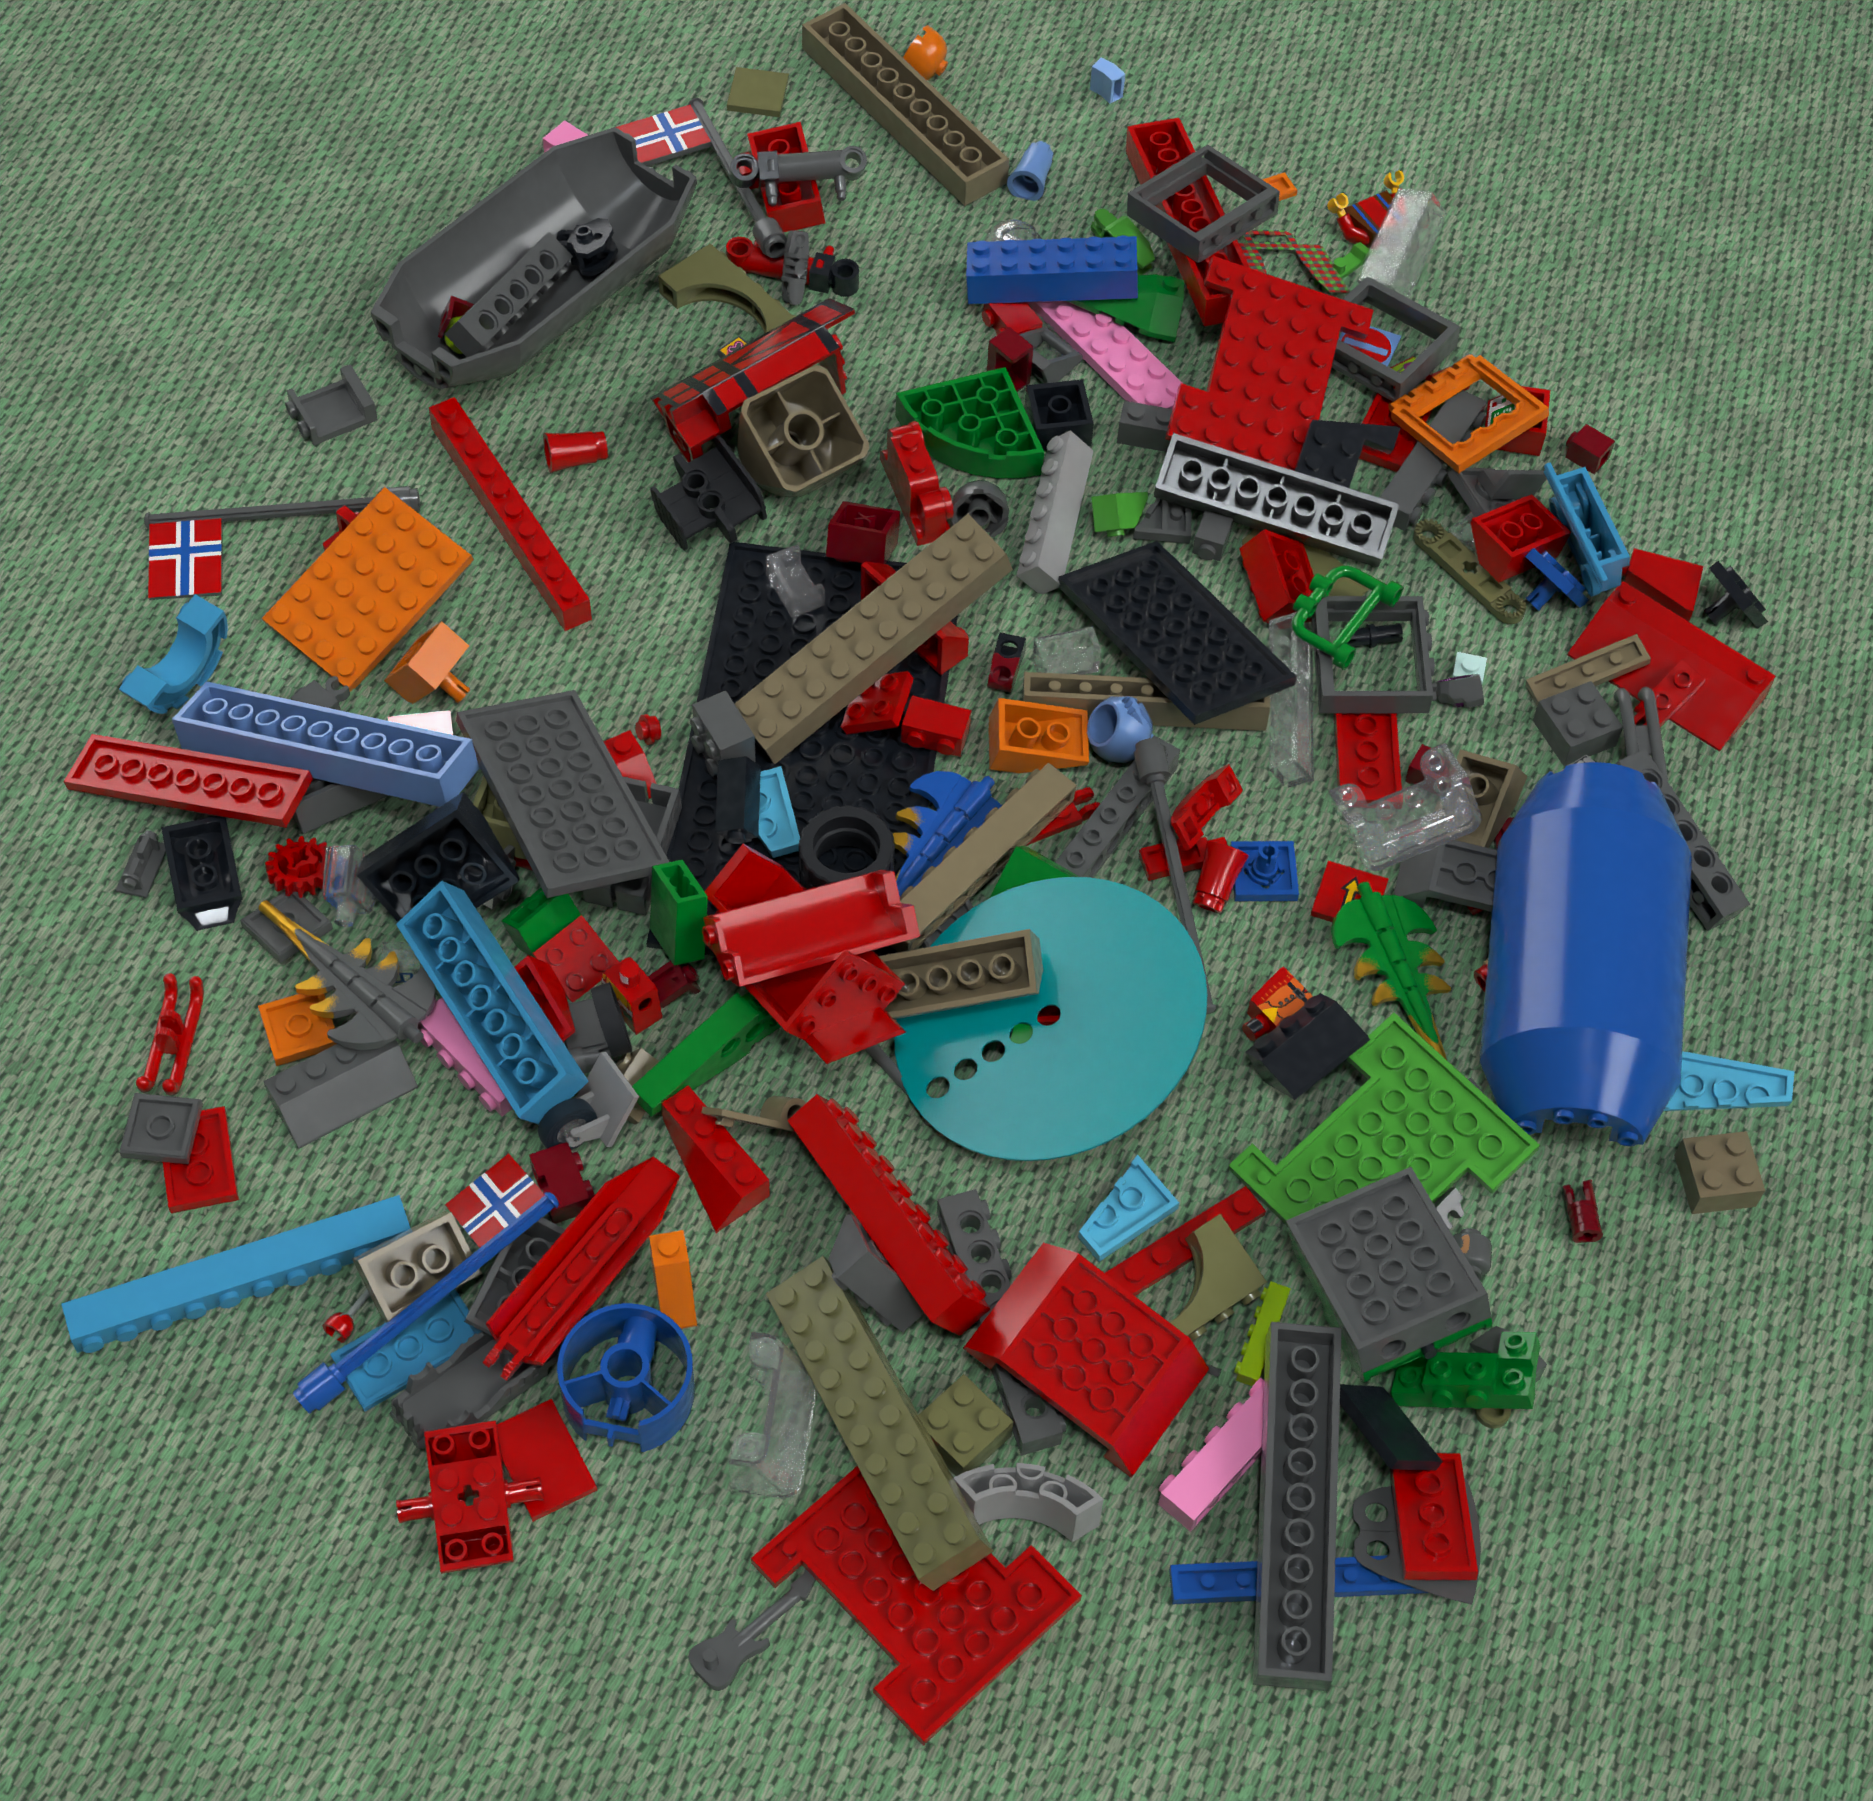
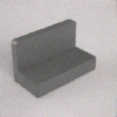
(1511, 483)

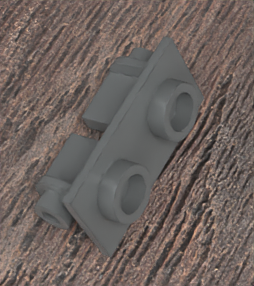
(142, 866)

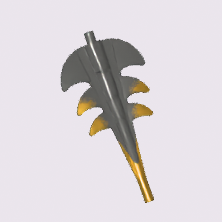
(380, 1009)

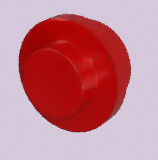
(648, 729)

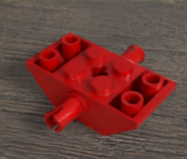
(461, 1465)

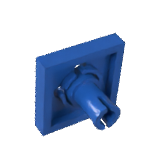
(1555, 580)
(1262, 867)

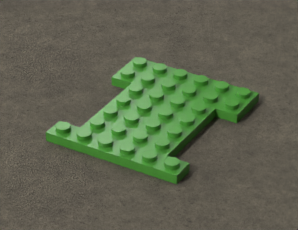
(1404, 1116)

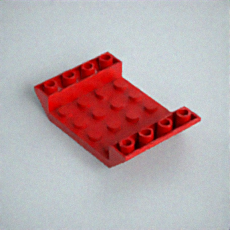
(1091, 1353)

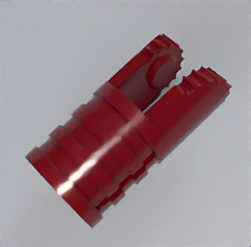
(1583, 1214)

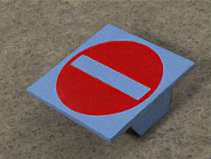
(1378, 344)

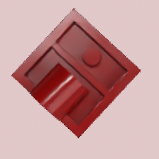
(879, 705)

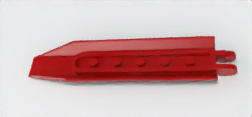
(580, 1265)

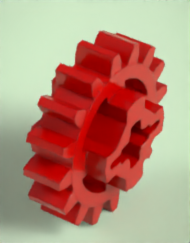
(299, 866)

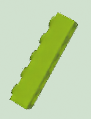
(1253, 1362)

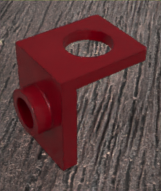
(454, 308)

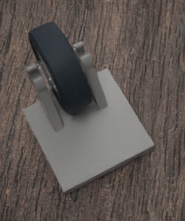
(596, 1111)

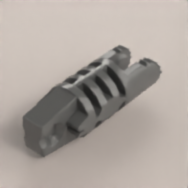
(795, 267)

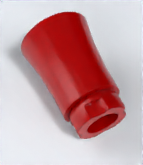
(573, 449)
(1218, 875)

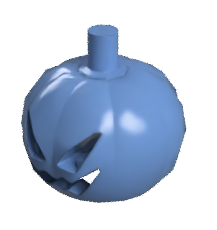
(1117, 727)

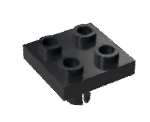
(1736, 596)

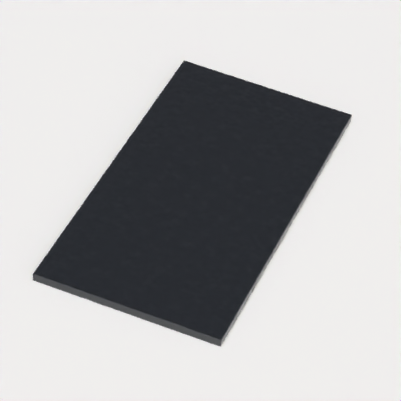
(829, 768)

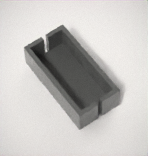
(662, 817)

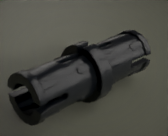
(1374, 635)

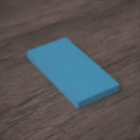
(427, 1339)

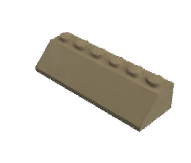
(966, 973)

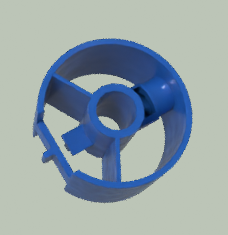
(637, 1331)

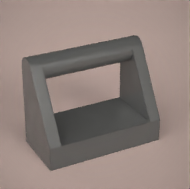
(1054, 369)

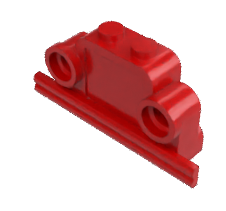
(916, 483)

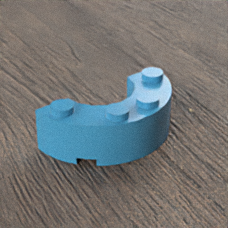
(188, 662)

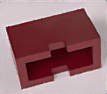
(559, 1173)

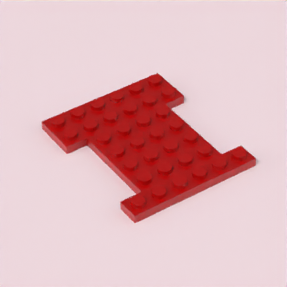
(1266, 366)
(942, 1640)

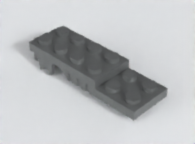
(463, 1389)

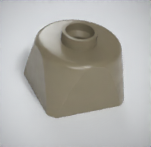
(816, 418)

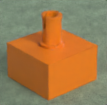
(429, 666)

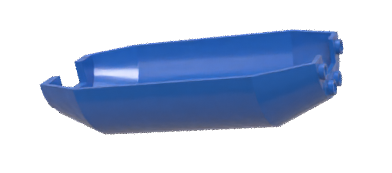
(1588, 955)

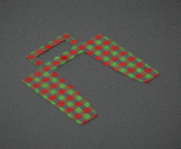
(1311, 255)

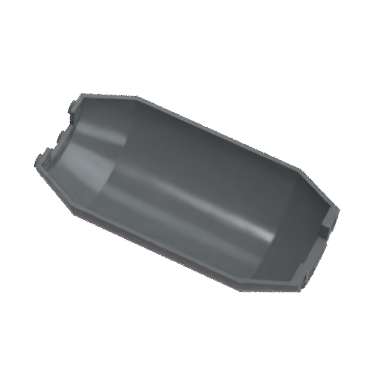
(468, 257)

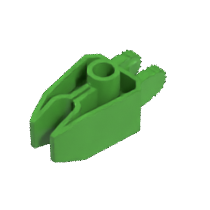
(1107, 225)

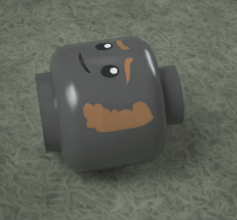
(1476, 1249)

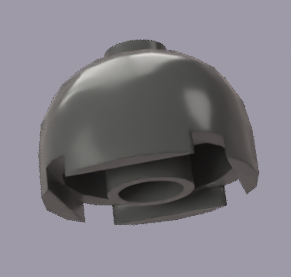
(983, 503)

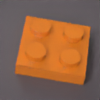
(294, 1029)

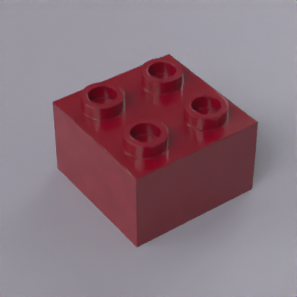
(862, 533)

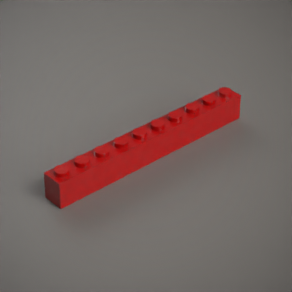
(510, 514)

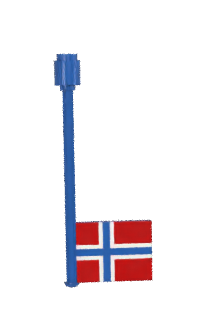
(494, 1214)

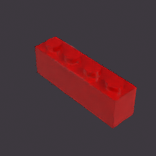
(717, 1165)

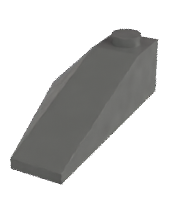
(510, 1269)

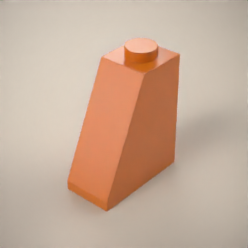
(673, 1277)

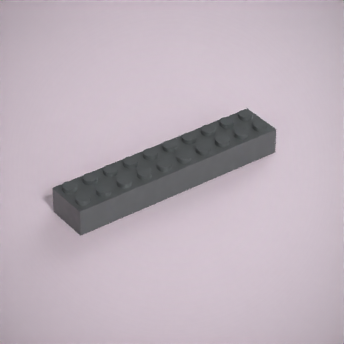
(1298, 1508)

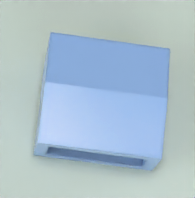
(1107, 80)

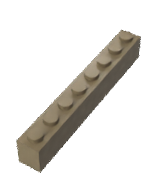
(1089, 691)
(986, 850)

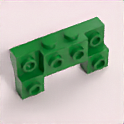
(1473, 1379)

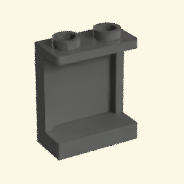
(332, 408)

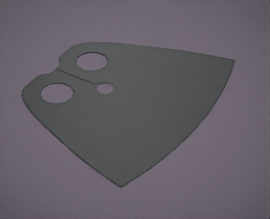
(1392, 1565)

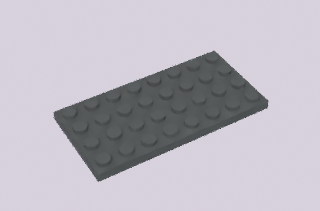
(561, 793)

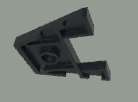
(1334, 448)

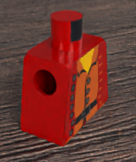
(1273, 1002)

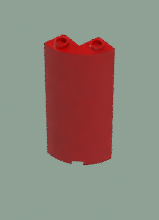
(809, 927)

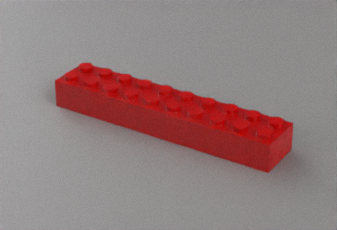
(1152, 150)

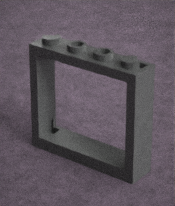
(1260, 203)
(1379, 376)
(1406, 609)

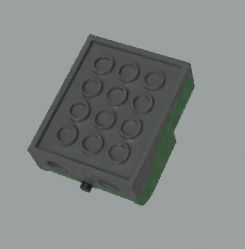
(1389, 1274)

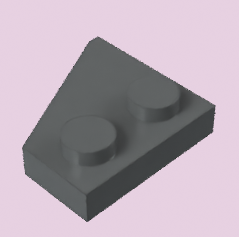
(1165, 523)

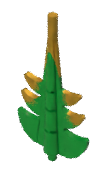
(1384, 926)

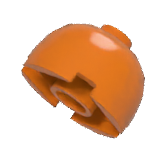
(928, 54)

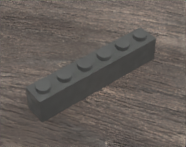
(1424, 470)

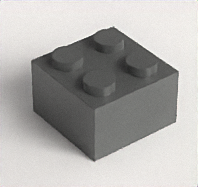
(1577, 723)
(720, 731)

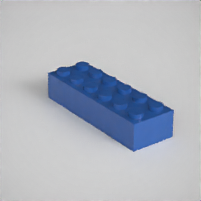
(1052, 270)

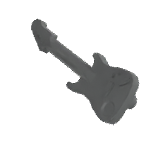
(721, 1657)

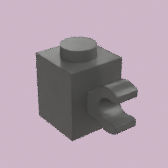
(317, 695)

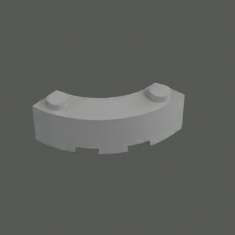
(1031, 1495)

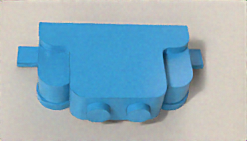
(1593, 533)

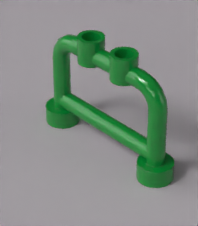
(1321, 587)

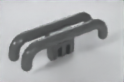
(1642, 736)

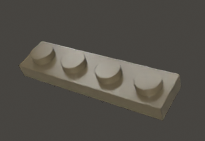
(1595, 667)

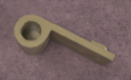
(773, 1113)

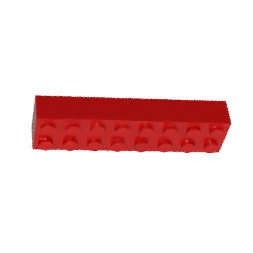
(890, 1215)

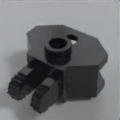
(589, 243)

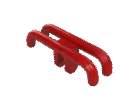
(173, 1036)

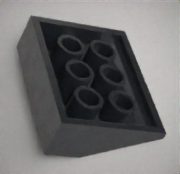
(445, 846)

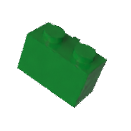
(539, 920)

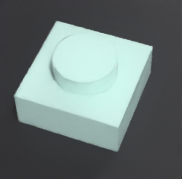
(1469, 664)

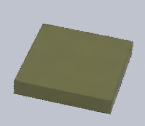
(757, 92)

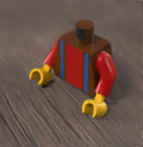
(1363, 219)

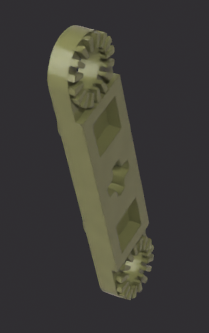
(1455, 557)

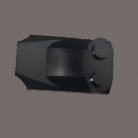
(203, 871)

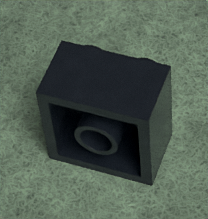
(1058, 409)

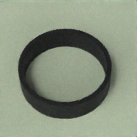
(611, 1019)

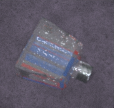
(342, 885)

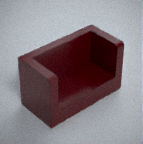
(1014, 353)

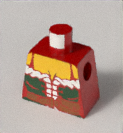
(631, 990)

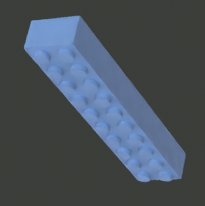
(328, 743)

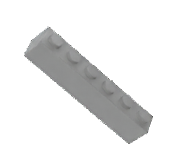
(1055, 512)

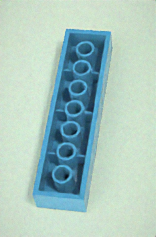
(491, 1002)

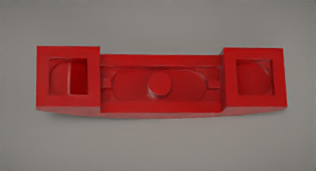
(1202, 803)

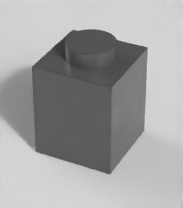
(1212, 536)

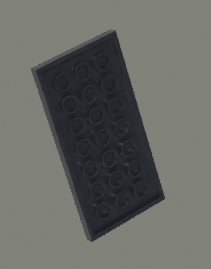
(1176, 632)

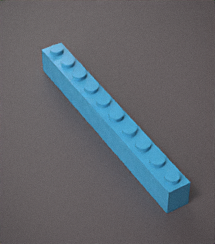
(231, 1276)

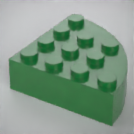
(975, 425)

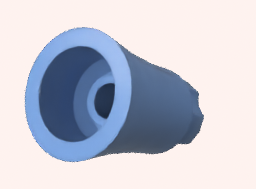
(1031, 173)

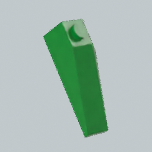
(1154, 311)

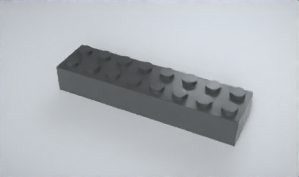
(1276, 500)

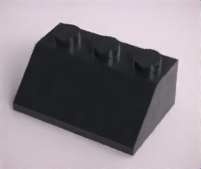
(1306, 1046)

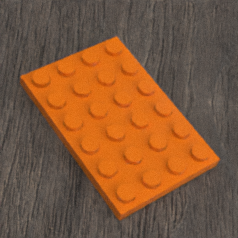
(367, 589)

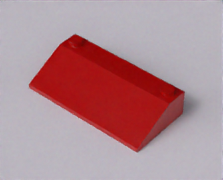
(1732, 682)

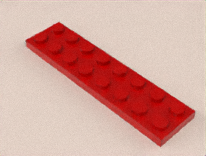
(189, 780)

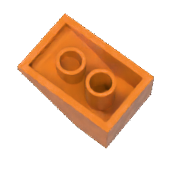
(1032, 734)

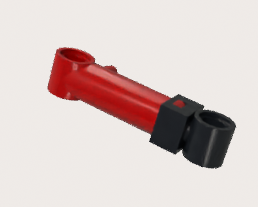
(821, 274)

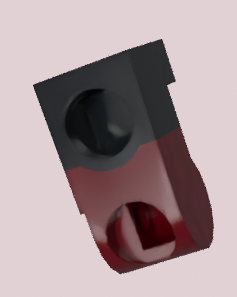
(1006, 662)

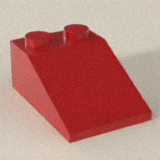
(548, 993)

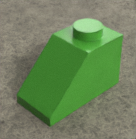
(1117, 512)

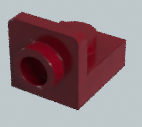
(674, 981)

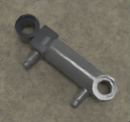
(777, 168)

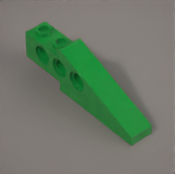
(706, 1051)

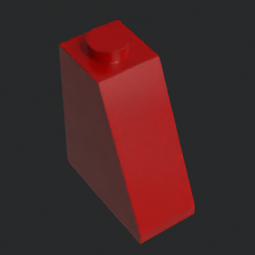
(1665, 580)

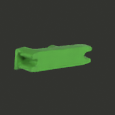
(1349, 262)

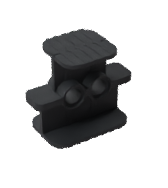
(722, 485)

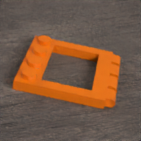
(1484, 440)

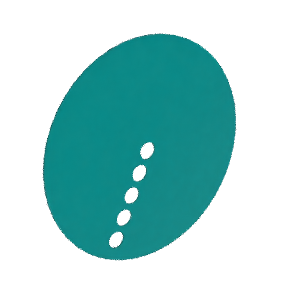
(1124, 1034)

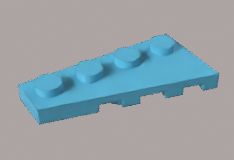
(1727, 1084)

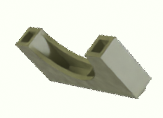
(713, 277)
(1221, 1277)

